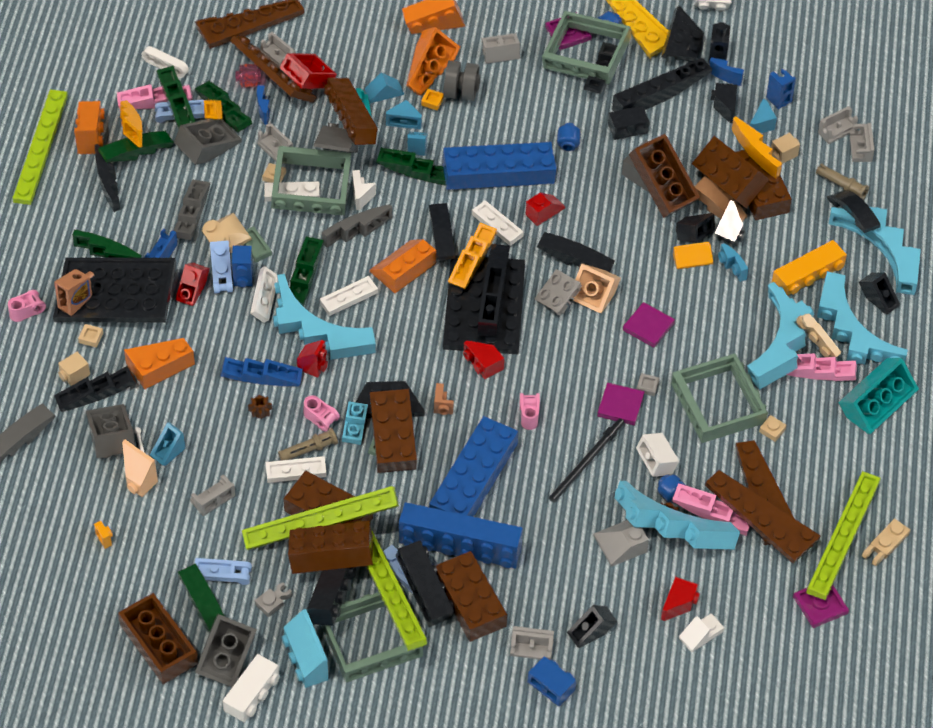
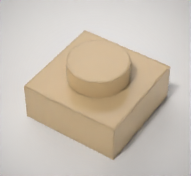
(269, 173)
(90, 335)
(772, 428)

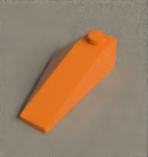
(430, 59)

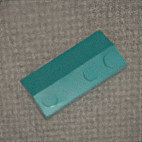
(879, 394)

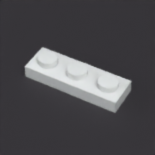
(294, 188)
(492, 217)
(264, 294)
(348, 296)
(293, 469)

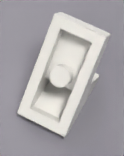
(362, 192)
(701, 632)

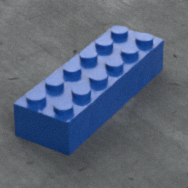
(499, 165)
(476, 468)
(460, 533)

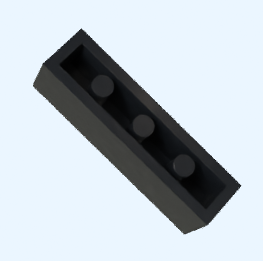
(424, 583)
(330, 595)

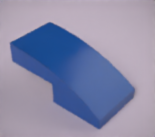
(726, 73)
(263, 104)

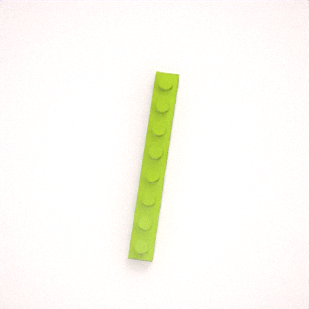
(40, 147)
(322, 516)
(843, 535)
(395, 600)

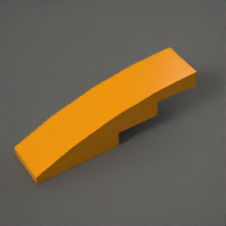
(131, 123)
(753, 144)
(472, 256)

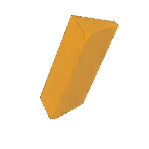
(692, 255)

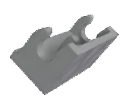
(275, 48)
(501, 48)
(837, 125)
(271, 140)
(862, 143)
(214, 496)
(531, 643)

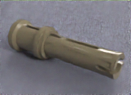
(847, 183)
(316, 440)

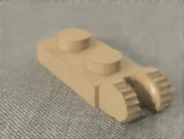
(818, 335)
(887, 541)

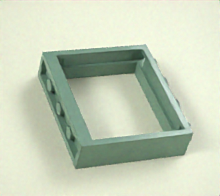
(581, 68)
(314, 158)
(731, 362)
(373, 663)

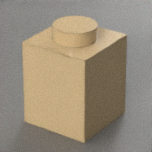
(785, 148)
(73, 369)

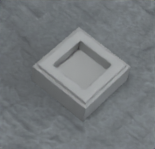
(648, 384)

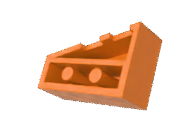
(433, 13)
(89, 126)
(159, 360)

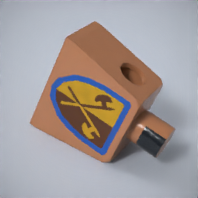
(73, 290)

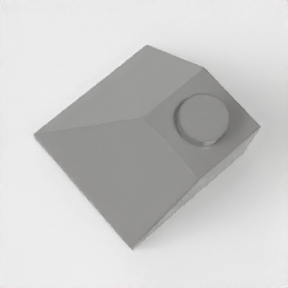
(622, 542)

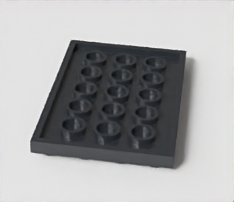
(123, 289)
(464, 310)

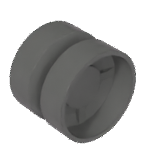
(466, 81)

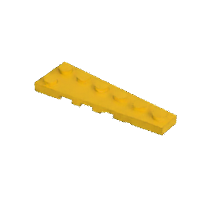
(644, 26)

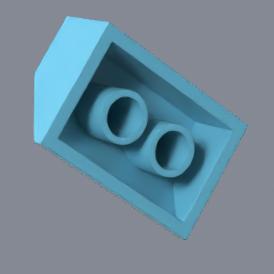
(305, 650)

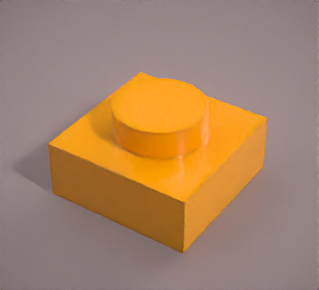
(432, 99)
(213, 109)
(104, 534)

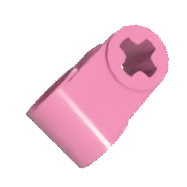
(25, 306)
(529, 410)
(321, 414)

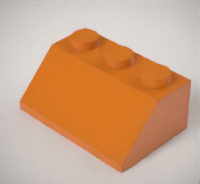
(405, 264)

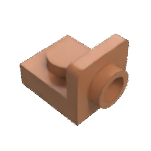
(441, 404)

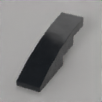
(107, 179)
(442, 231)
(573, 252)
(94, 390)

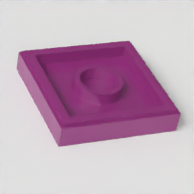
(572, 36)
(648, 324)
(620, 403)
(819, 610)

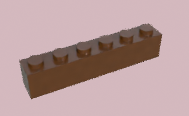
(351, 111)

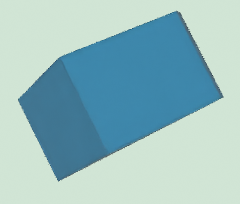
(383, 88)
(404, 116)
(764, 118)
(417, 142)
(168, 444)

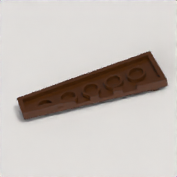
(221, 30)
(272, 69)
(759, 477)
(773, 524)

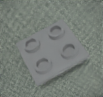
(558, 292)

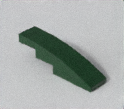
(175, 96)
(230, 110)
(127, 151)
(411, 166)
(102, 246)
(305, 268)
(200, 595)

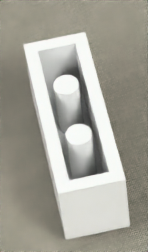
(251, 688)

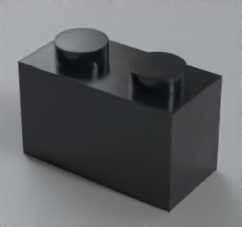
(628, 122)

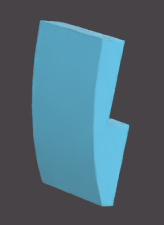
(354, 423)

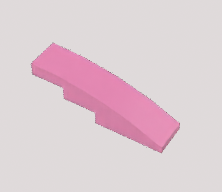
(146, 97)
(824, 368)
(707, 507)

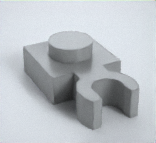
(272, 601)

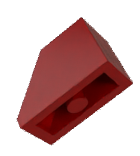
(542, 207)
(680, 598)

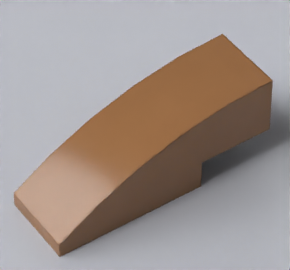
(716, 198)

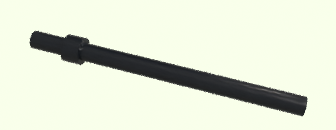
(608, 435)

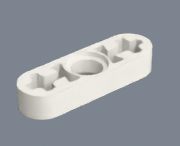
(162, 60)

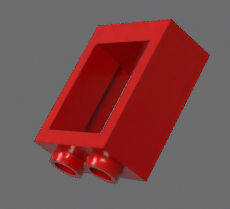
(307, 70)

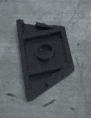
(683, 37)
(364, 397)

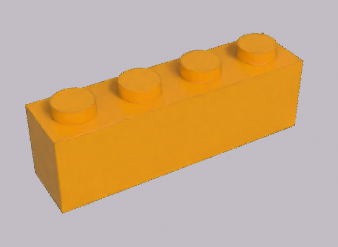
(810, 267)

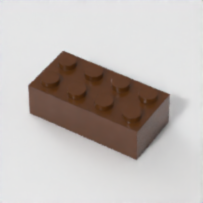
(730, 171)
(664, 175)
(772, 198)
(393, 431)
(314, 492)
(330, 547)
(472, 595)
(158, 638)

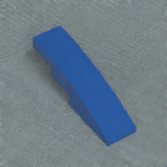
(261, 373)

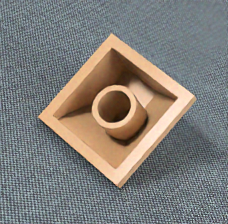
(597, 287)
(139, 469)

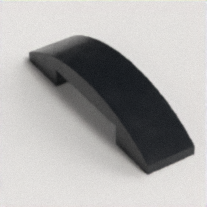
(604, 57)
(856, 207)

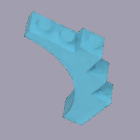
(889, 241)
(848, 329)
(339, 340)
(781, 355)
(698, 532)

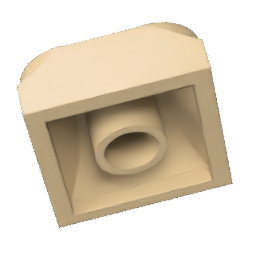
(226, 229)

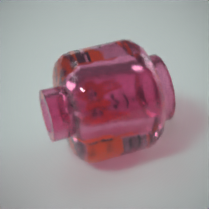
(248, 75)

